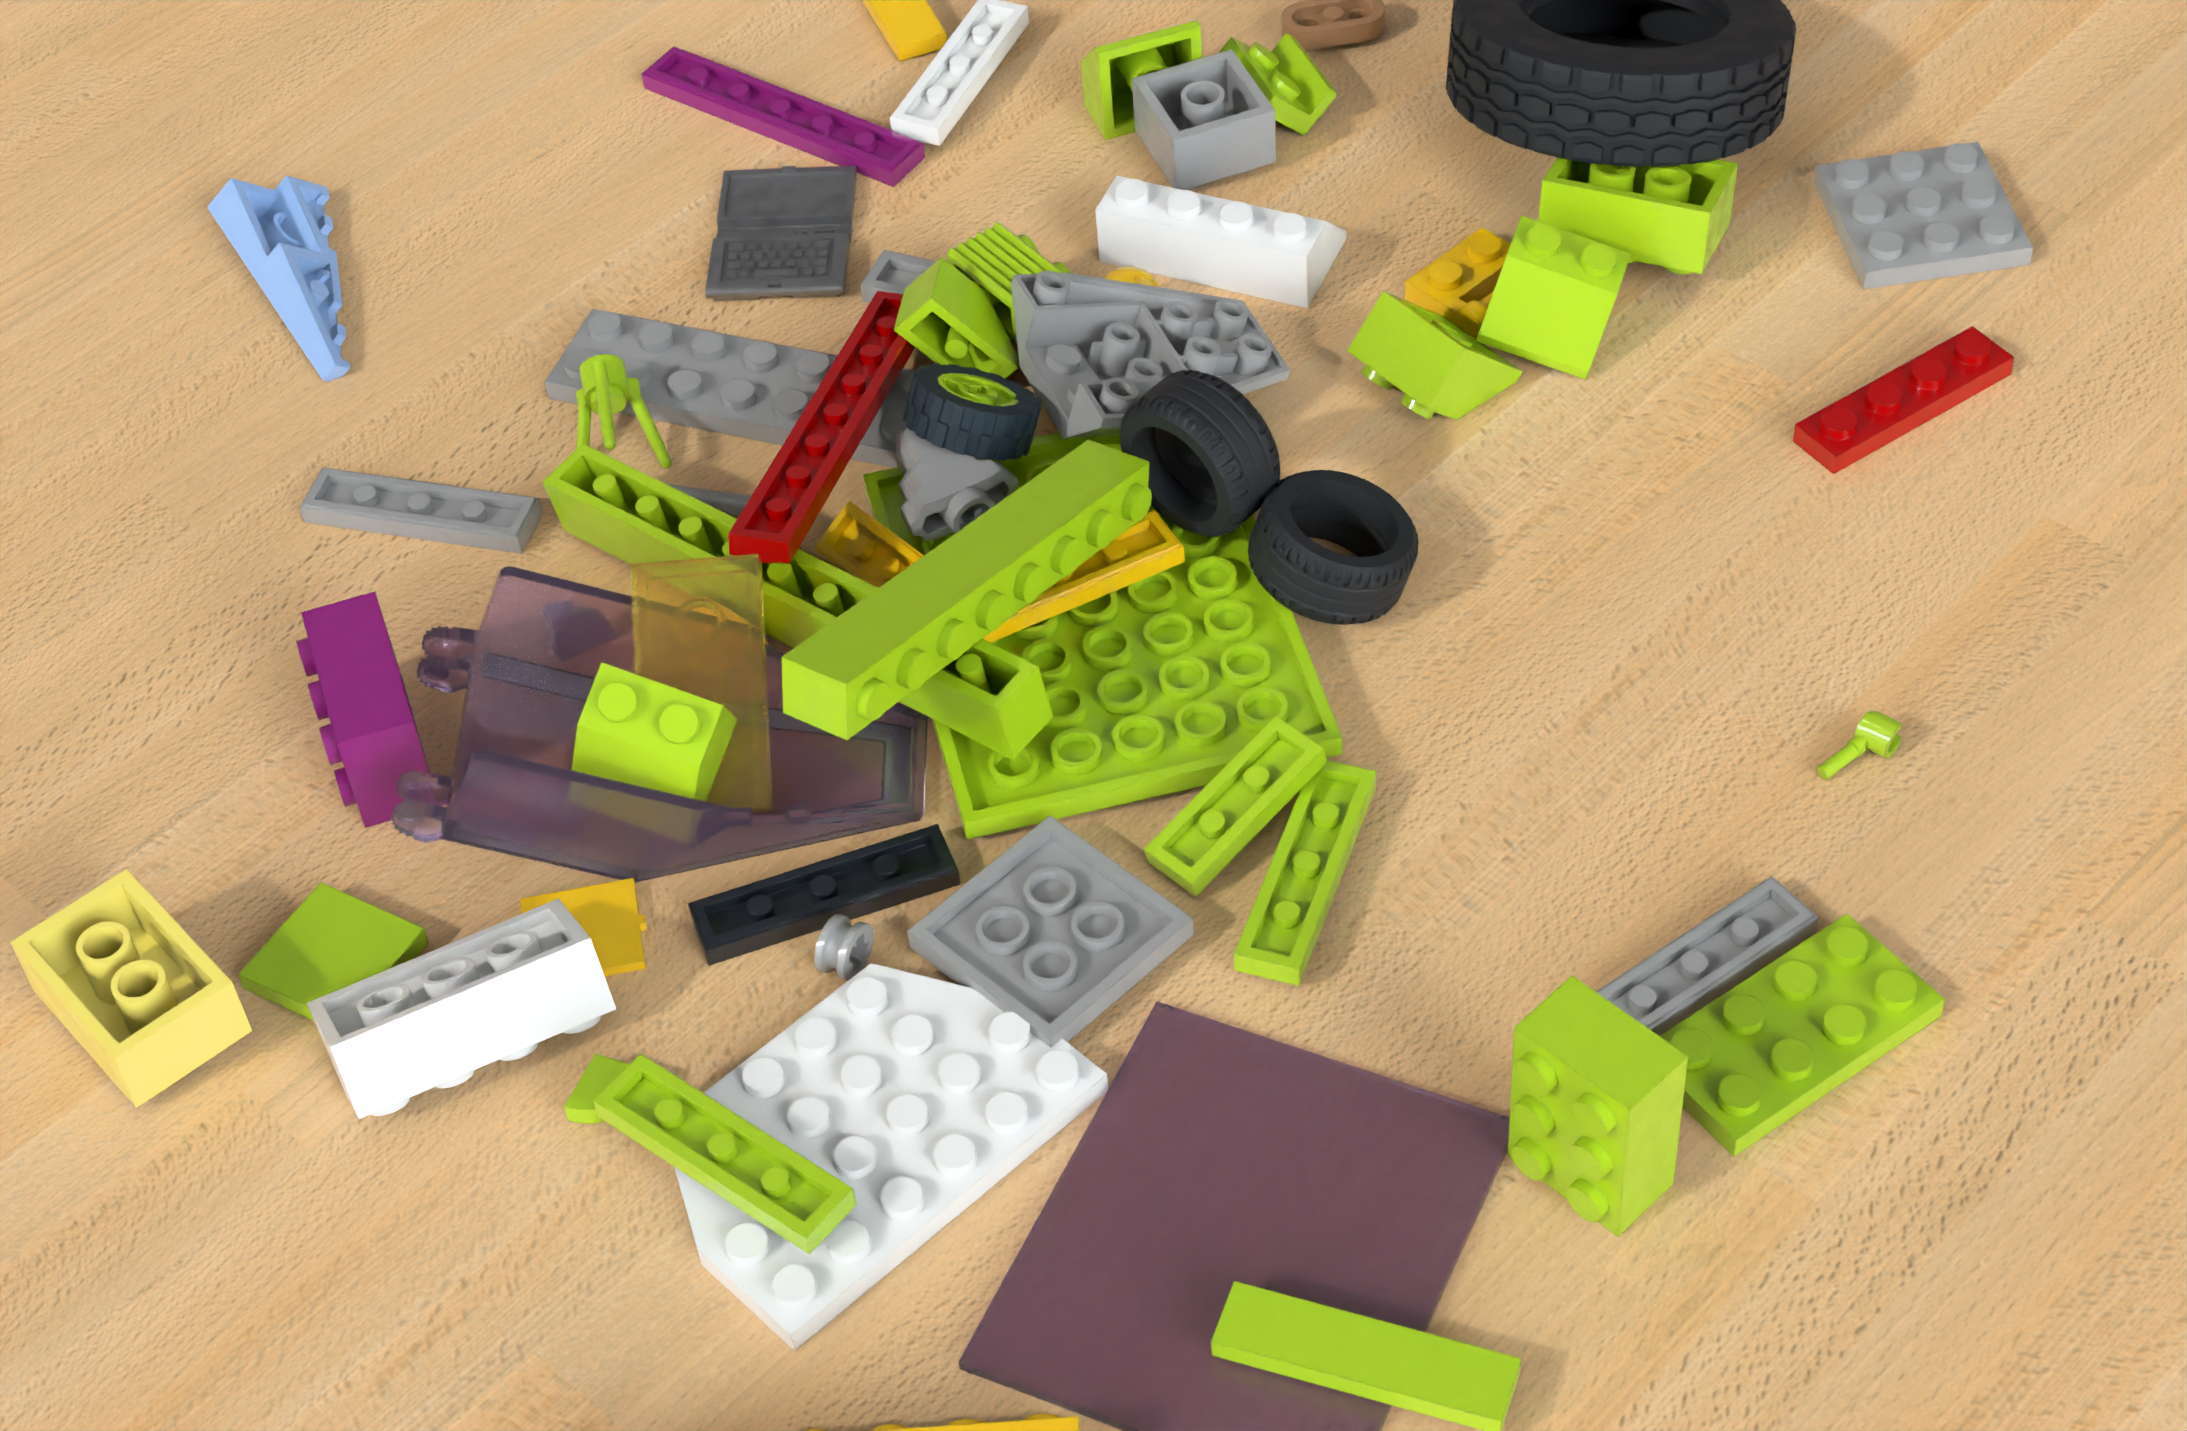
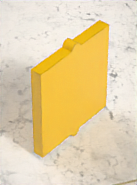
(609, 918)

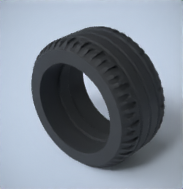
(1204, 452)
(1321, 581)

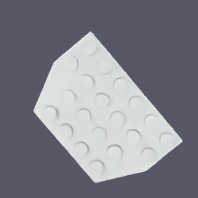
(908, 1099)

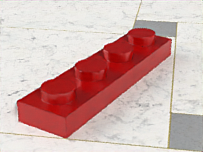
(1902, 399)

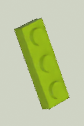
(1235, 805)

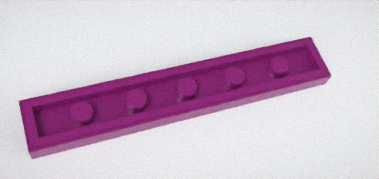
(784, 116)

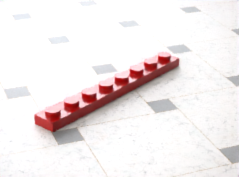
(824, 437)

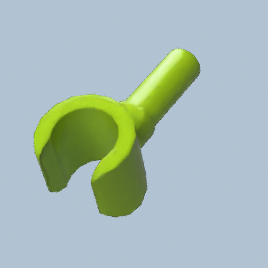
(1873, 733)

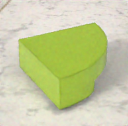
(594, 1080)

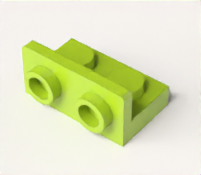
(1287, 80)

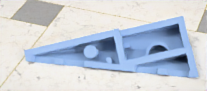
(288, 253)

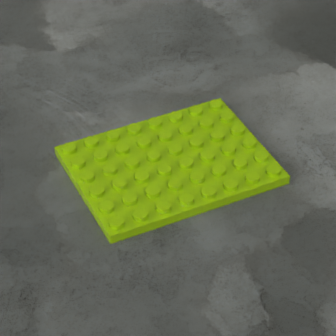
(1141, 683)

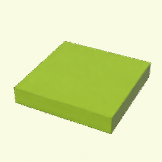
(327, 947)

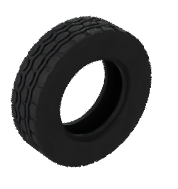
(1622, 76)

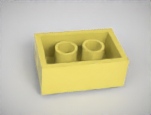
(132, 987)

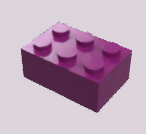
(365, 702)

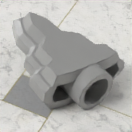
(946, 488)

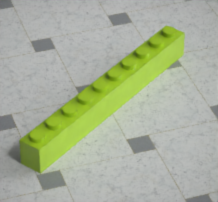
(643, 520)

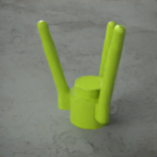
(605, 393)

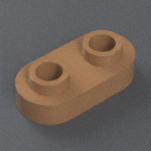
(1333, 22)

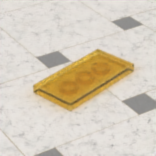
(705, 634)

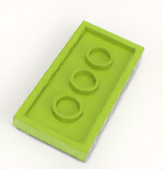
(1798, 1032)

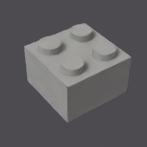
(1204, 120)

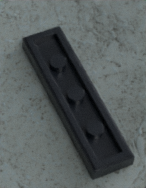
(810, 895)

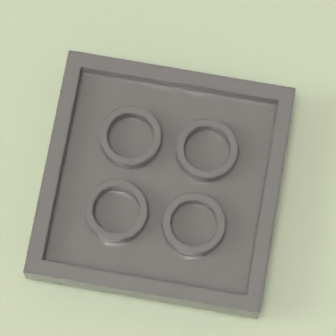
(1922, 215)
(1051, 932)

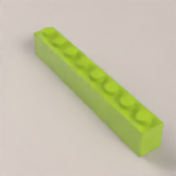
(963, 589)

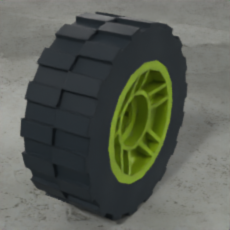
(971, 412)

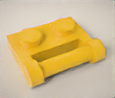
(1460, 279)

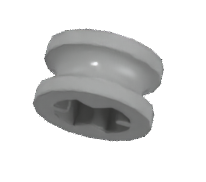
(843, 947)

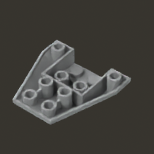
(1106, 342)

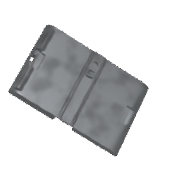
(782, 233)

